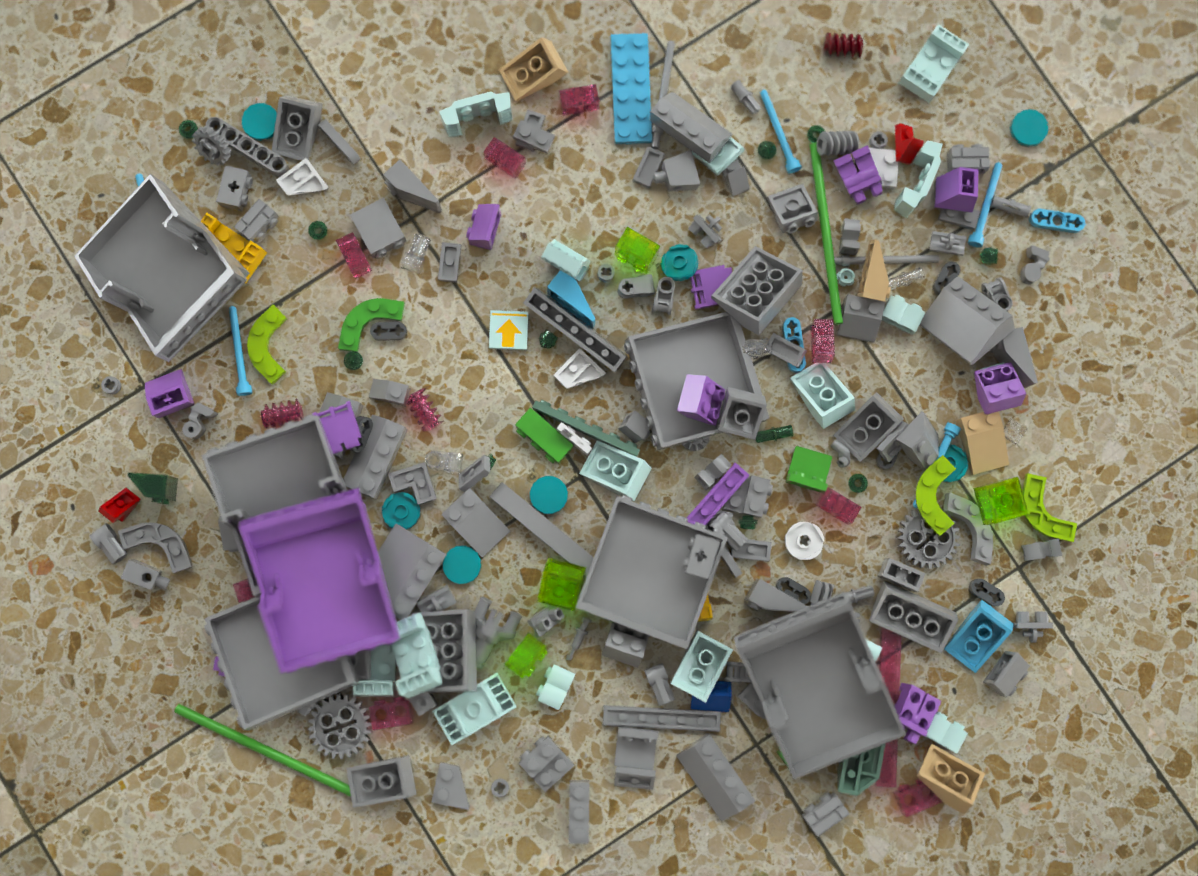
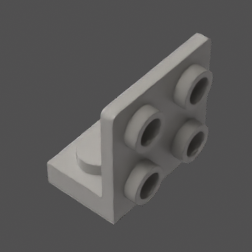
(635, 748)

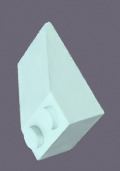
(823, 394)
(615, 470)
(701, 666)

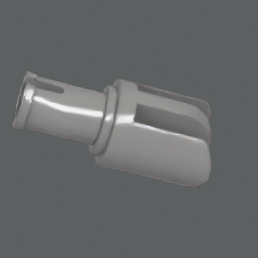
(821, 591)

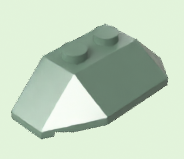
(860, 771)

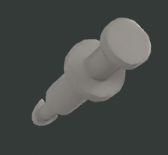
(579, 636)

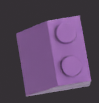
(484, 225)

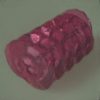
(423, 410)
(281, 414)

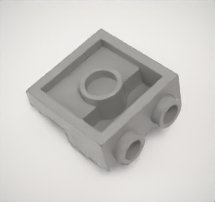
(793, 209)
(750, 497)
(545, 762)

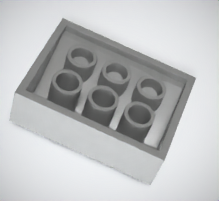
(758, 289)
(967, 321)
(407, 568)
(455, 647)

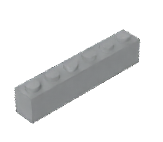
(575, 329)

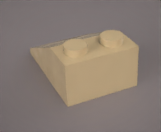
(533, 69)
(874, 276)
(983, 441)
(950, 778)

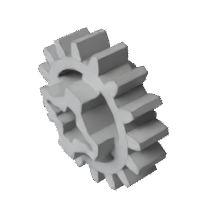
(211, 145)

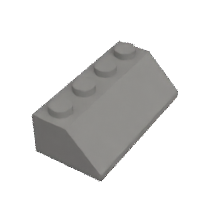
(689, 126)
(371, 465)
(913, 617)
(715, 777)

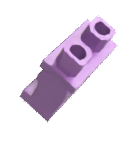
(865, 179)
(915, 711)

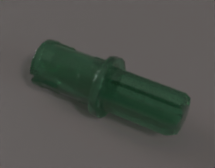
(774, 434)

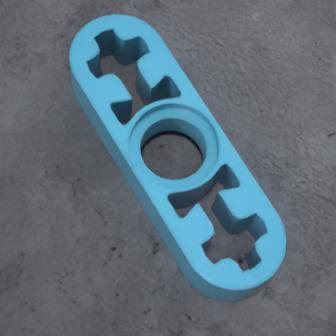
(1048, 224)
(797, 330)

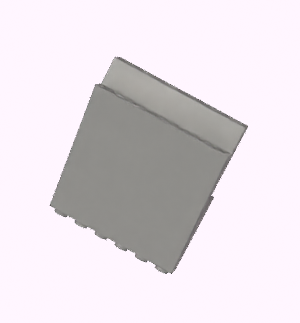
(161, 267)
(271, 474)
(819, 685)

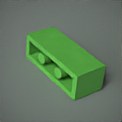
(543, 436)

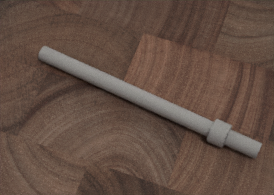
(656, 131)
(846, 260)

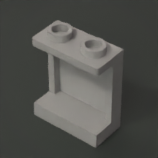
(378, 228)

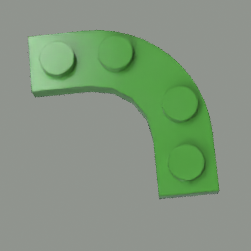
(362, 315)

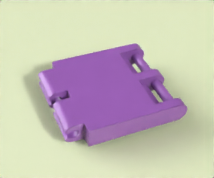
(707, 282)
(340, 427)

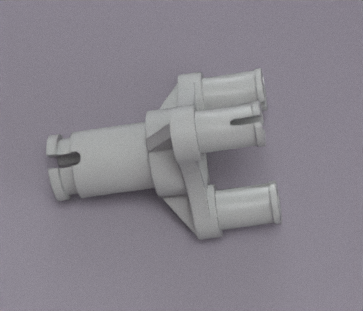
(488, 630)

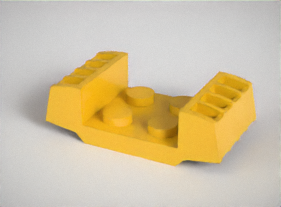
(245, 251)

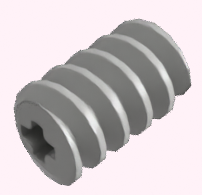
(837, 142)

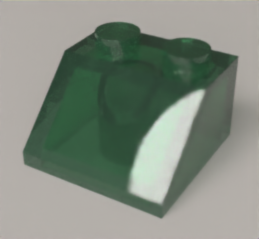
(155, 486)

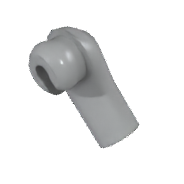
(843, 453)

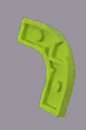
(258, 344)
(926, 495)
(1038, 516)

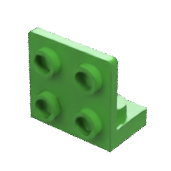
(809, 469)

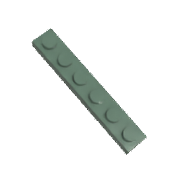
(579, 424)

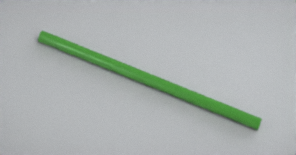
(826, 235)
(263, 749)

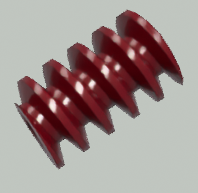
(843, 44)

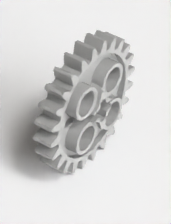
(940, 550)
(334, 709)

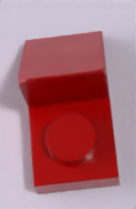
(905, 144)
(119, 506)

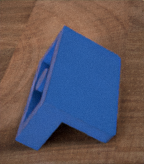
(718, 700)

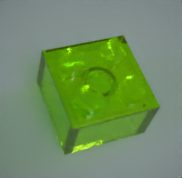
(636, 250)
(1000, 501)
(561, 584)
(526, 655)

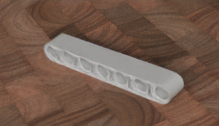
(541, 527)

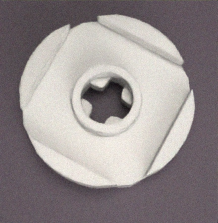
(814, 543)

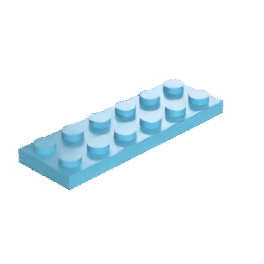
(631, 88)

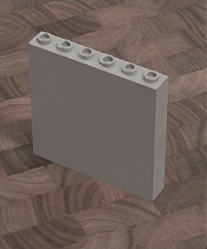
(695, 347)
(641, 576)
(253, 673)

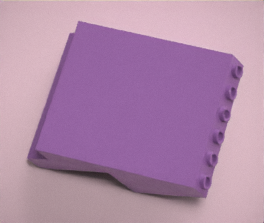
(320, 580)

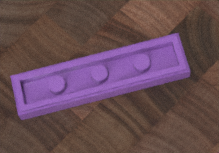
(718, 495)

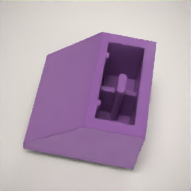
(957, 189)
(999, 388)
(168, 394)
(701, 399)

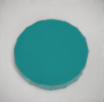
(259, 121)
(1029, 127)
(680, 262)
(958, 459)
(548, 494)
(401, 509)
(462, 564)

